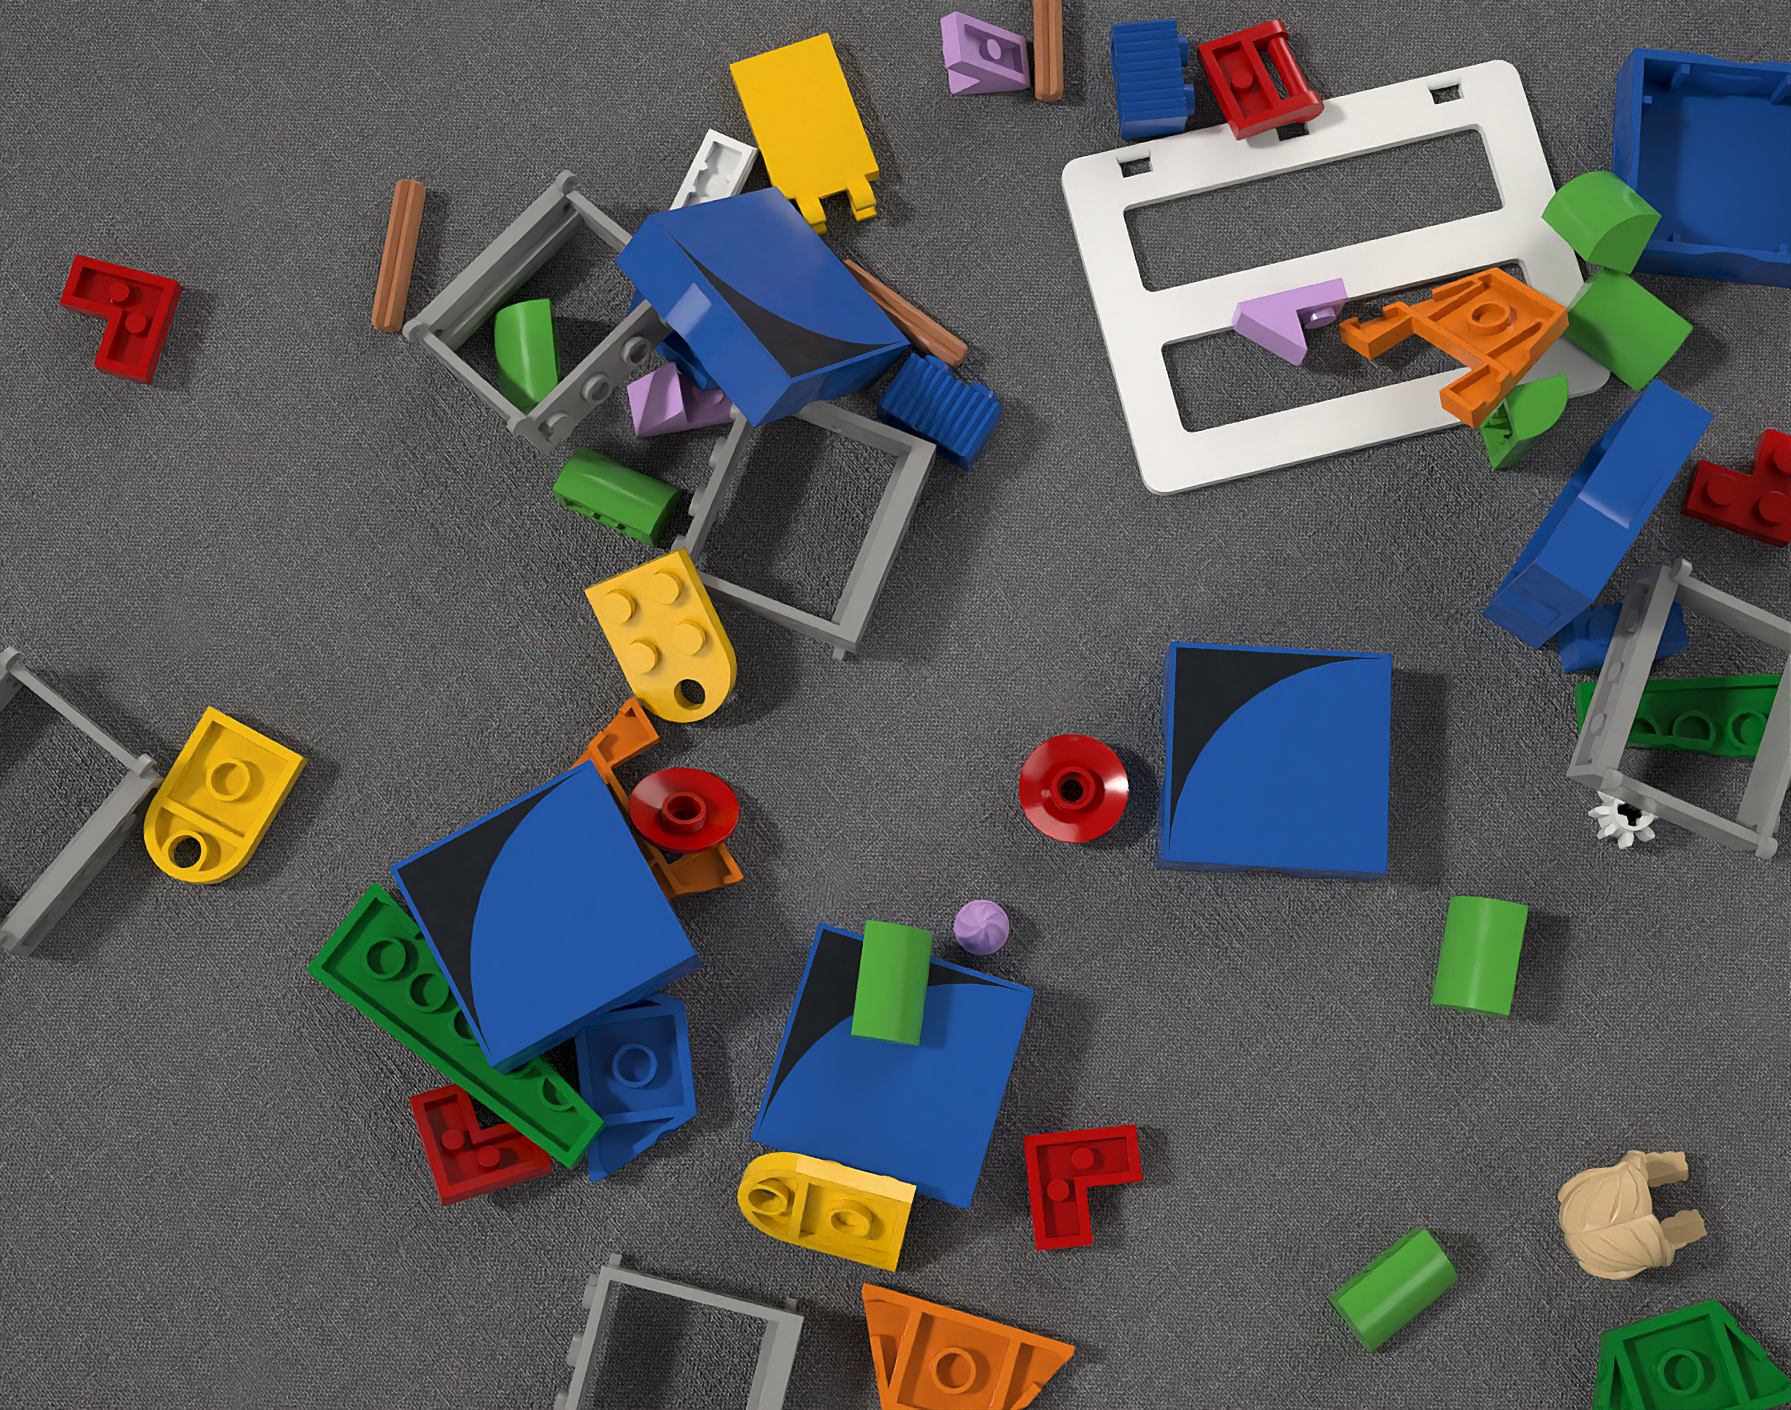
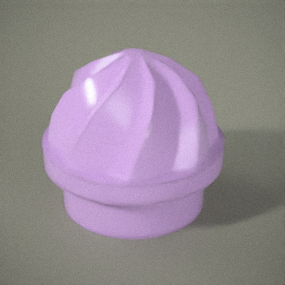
(981, 927)

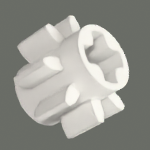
(1617, 824)

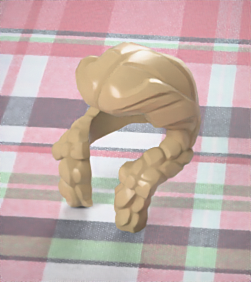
(1611, 1217)

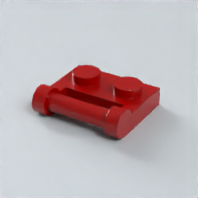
(1244, 84)

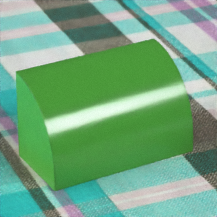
(1602, 219)
(1624, 327)
(527, 353)
(1523, 419)
(616, 495)
(1480, 956)
(892, 983)
(1394, 1288)

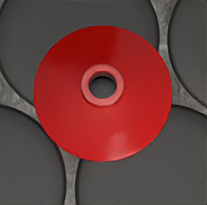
(1080, 761)
(683, 810)

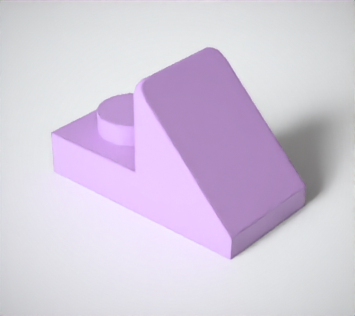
(983, 56)
(1277, 318)
(672, 403)

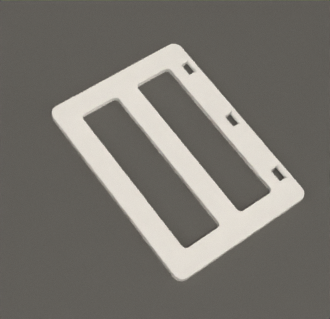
(1143, 322)

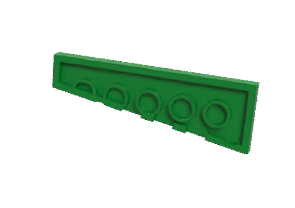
(1698, 714)
(392, 977)

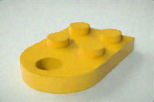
(666, 634)
(221, 794)
(827, 1207)

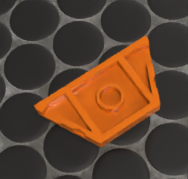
(953, 1359)

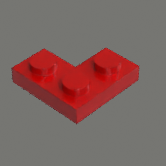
(137, 313)
(1744, 503)
(468, 1159)
(1061, 1169)

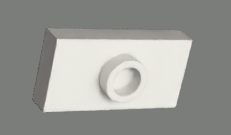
(716, 171)

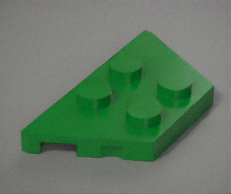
(1686, 1362)

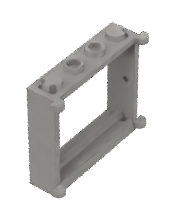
(498, 275)
(878, 549)
(1621, 689)
(98, 837)
(775, 1356)

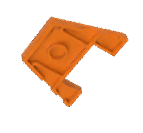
(1481, 321)
(618, 743)

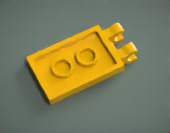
(807, 128)

